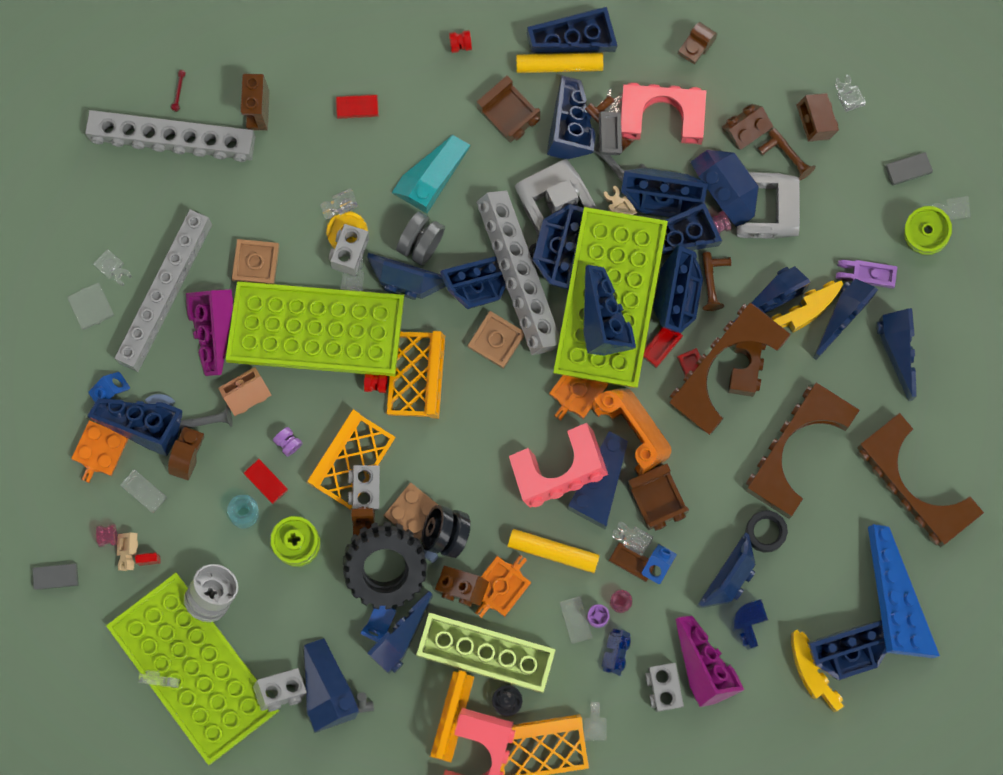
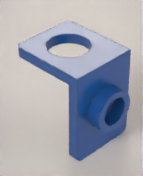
(106, 388)
(661, 557)
(379, 623)

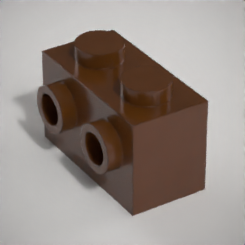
(817, 117)
(462, 586)

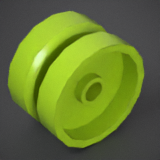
(936, 221)
(286, 532)

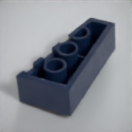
(575, 33)
(691, 230)
(596, 498)

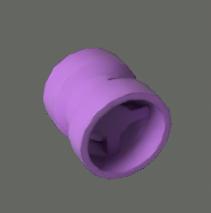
(287, 441)
(599, 613)

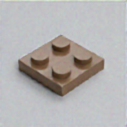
(255, 261)
(496, 340)
(411, 510)

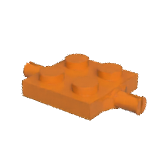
(576, 395)
(99, 450)
(504, 586)

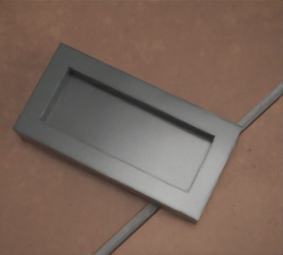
(610, 133)
(909, 168)
(55, 576)

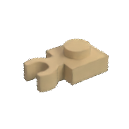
(619, 205)
(126, 548)

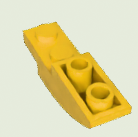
(813, 306)
(814, 682)

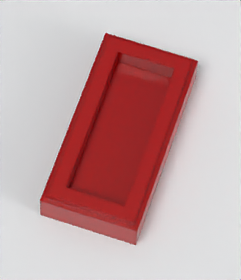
(357, 106)
(661, 346)
(265, 481)

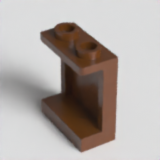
(255, 101)
(508, 110)
(657, 497)

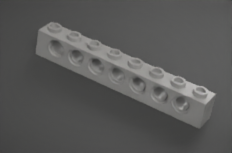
(100, 121)
(519, 272)
(163, 291)

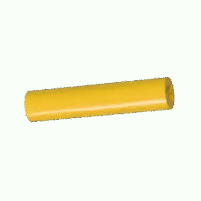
(559, 62)
(553, 550)

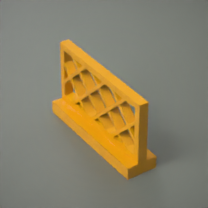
(433, 381)
(338, 445)
(456, 699)
(546, 727)

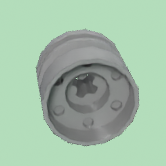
(211, 593)

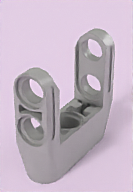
(535, 188)
(787, 208)

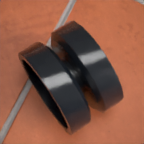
(445, 531)

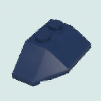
(728, 184)
(662, 191)
(558, 245)
(405, 278)
(475, 282)
(678, 290)
(731, 576)
(850, 650)

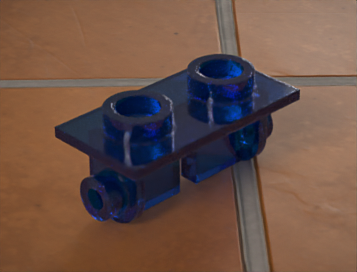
(620, 642)

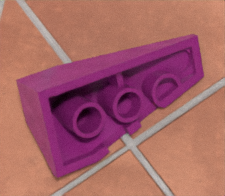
(212, 318)
(707, 673)

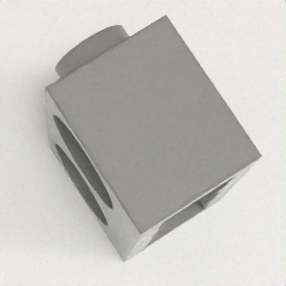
(562, 195)
(353, 250)
(371, 487)
(277, 685)
(671, 687)

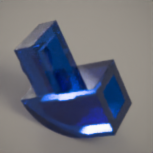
(746, 617)

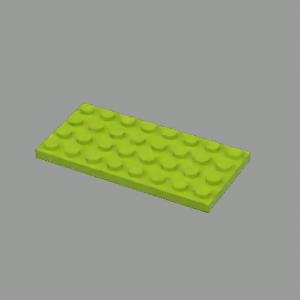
(631, 254)
(315, 328)
(215, 686)

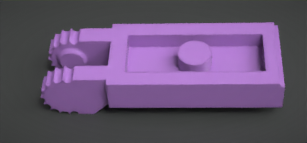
(869, 272)

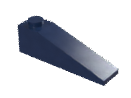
(571, 125)
(783, 288)
(849, 305)
(604, 324)
(896, 334)
(146, 424)
(393, 646)
(327, 691)

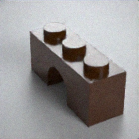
(746, 380)

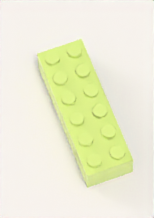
(486, 653)

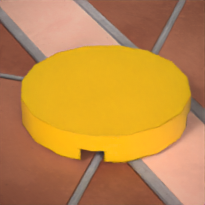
(337, 223)

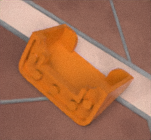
(654, 445)

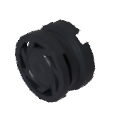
(507, 700)

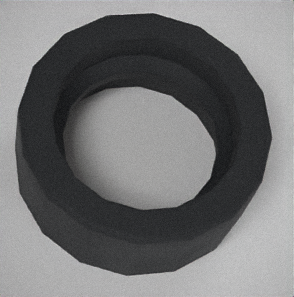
(783, 531)

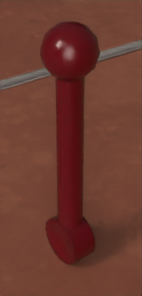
(175, 106)

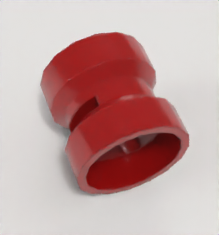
(460, 41)
(375, 382)

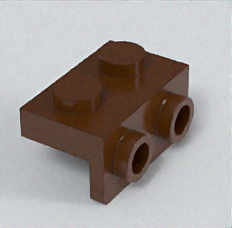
(748, 125)

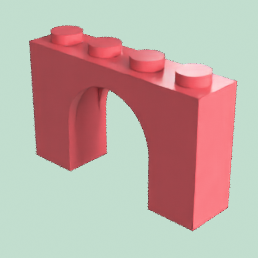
(687, 101)
(586, 468)
(489, 731)

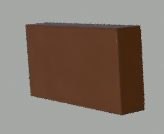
(630, 561)

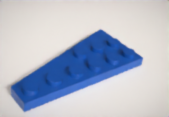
(901, 614)

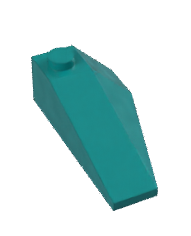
(428, 178)

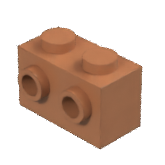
(244, 391)

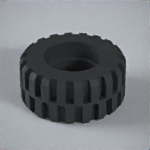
(387, 592)

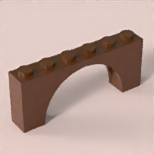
(693, 396)
(818, 408)
(939, 521)

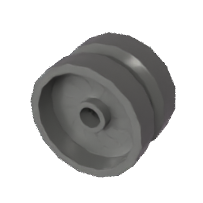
(420, 238)

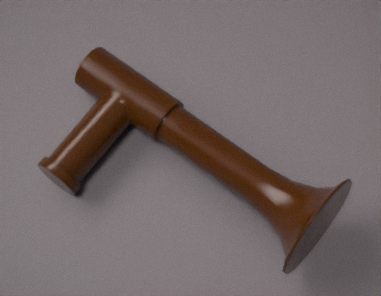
(594, 112)
(777, 139)
(708, 263)

